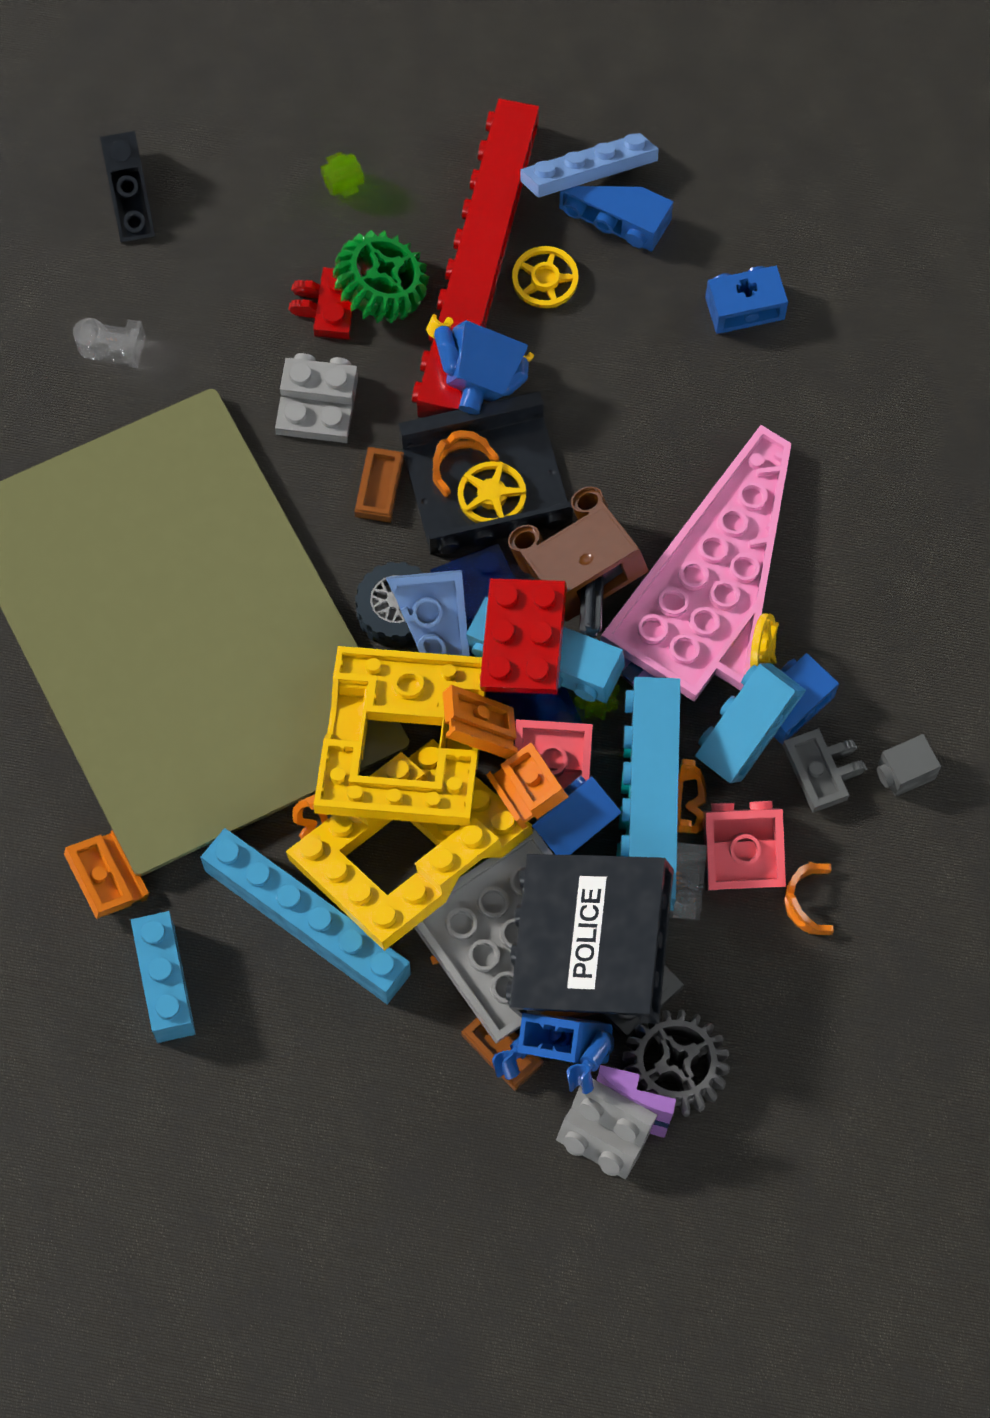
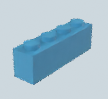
(585, 664)

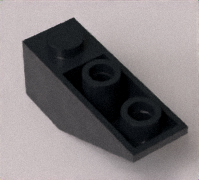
(127, 186)

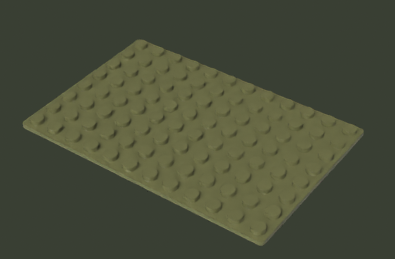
(175, 628)

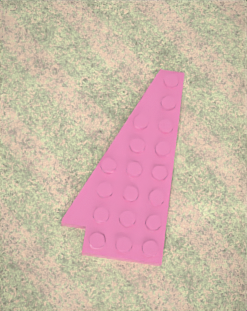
(710, 584)

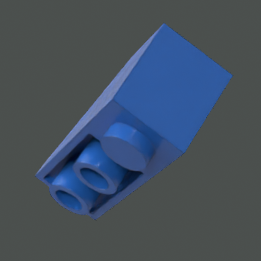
(623, 211)

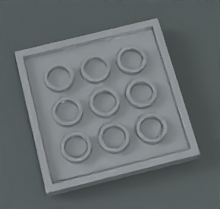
(476, 932)

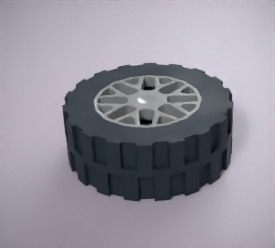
(379, 609)

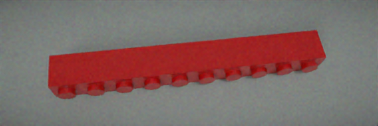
(481, 241)

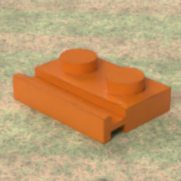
(479, 722)
(527, 785)
(105, 874)

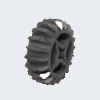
(689, 1054)

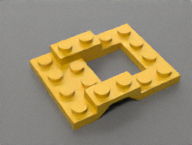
(403, 690)
(389, 917)

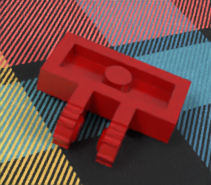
(331, 314)

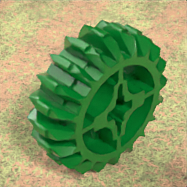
(381, 265)

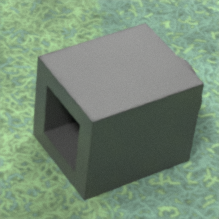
(908, 765)

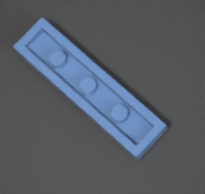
(588, 164)

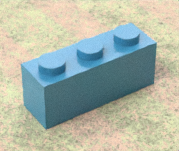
(749, 721)
(163, 977)

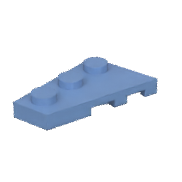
(433, 610)

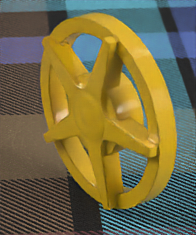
(545, 277)
(492, 491)
(764, 640)

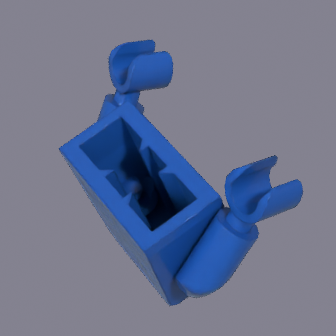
(563, 1040)

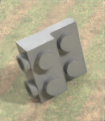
(316, 398)
(606, 1129)

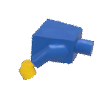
(479, 361)

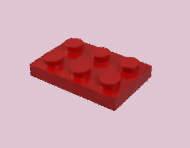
(523, 636)

